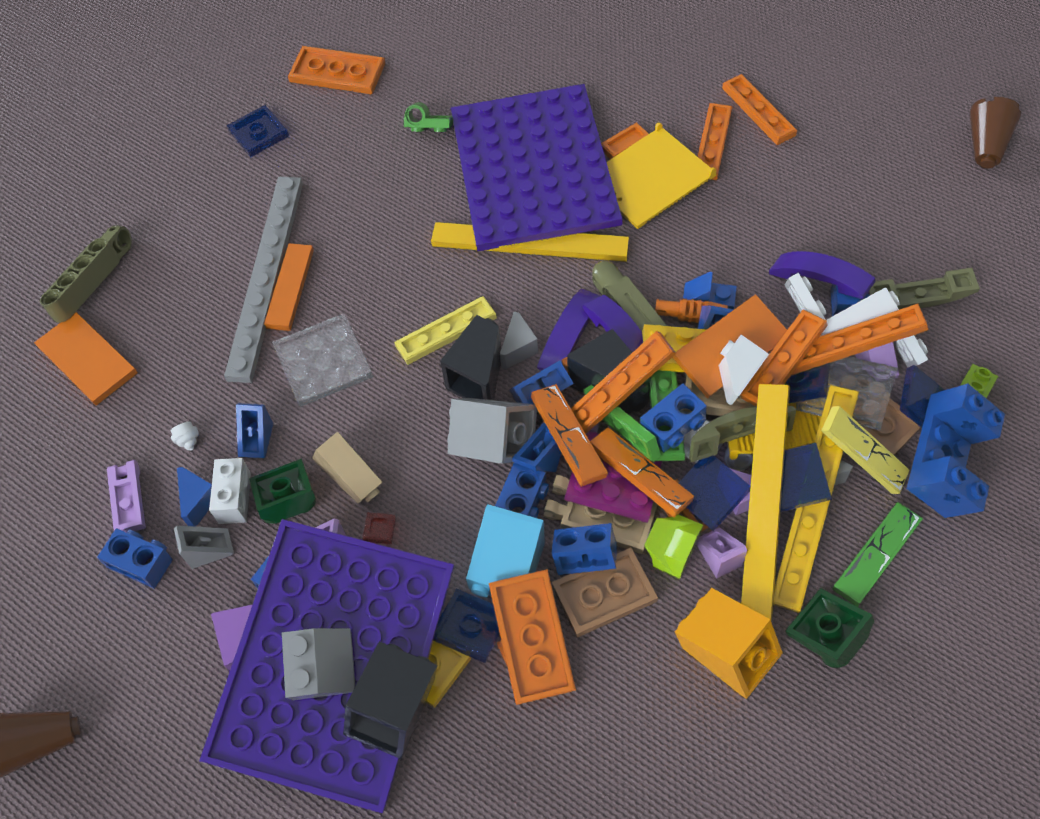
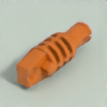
(684, 309)

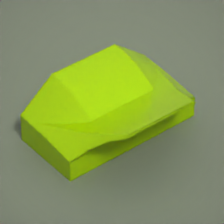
(672, 543)

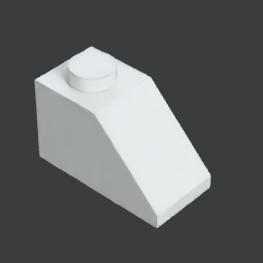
(739, 366)

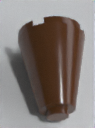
(992, 129)
(34, 735)

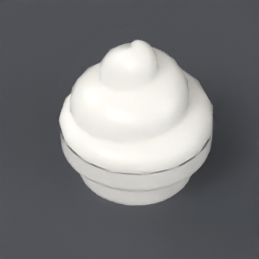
(185, 435)

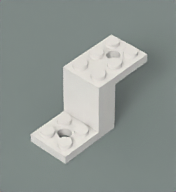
(876, 305)

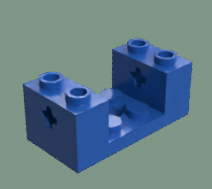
(939, 469)

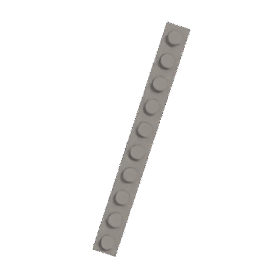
(263, 280)

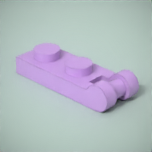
(126, 497)

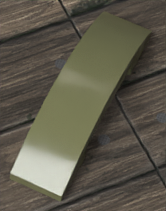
(932, 292)
(727, 428)

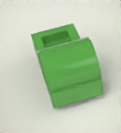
(437, 122)

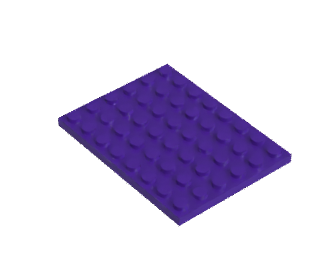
(534, 167)
(309, 584)

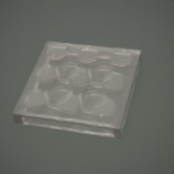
(322, 360)
(872, 382)

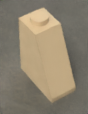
(347, 468)

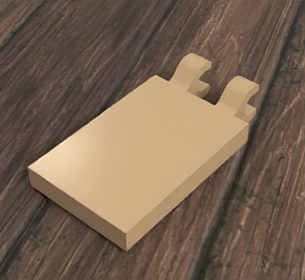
(627, 531)

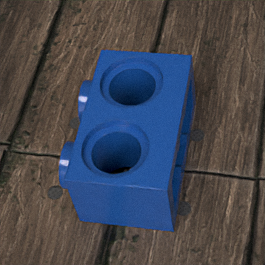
(550, 376)
(668, 414)
(515, 495)
(584, 549)
(133, 560)

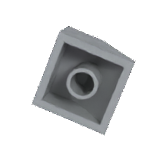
(318, 662)

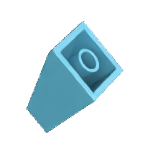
(505, 548)

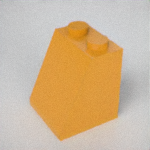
(730, 641)

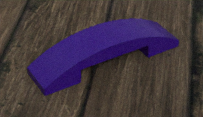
(825, 268)
(611, 316)
(567, 330)

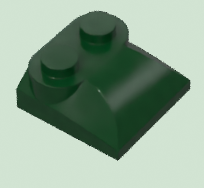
(283, 492)
(831, 628)

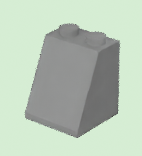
(489, 428)

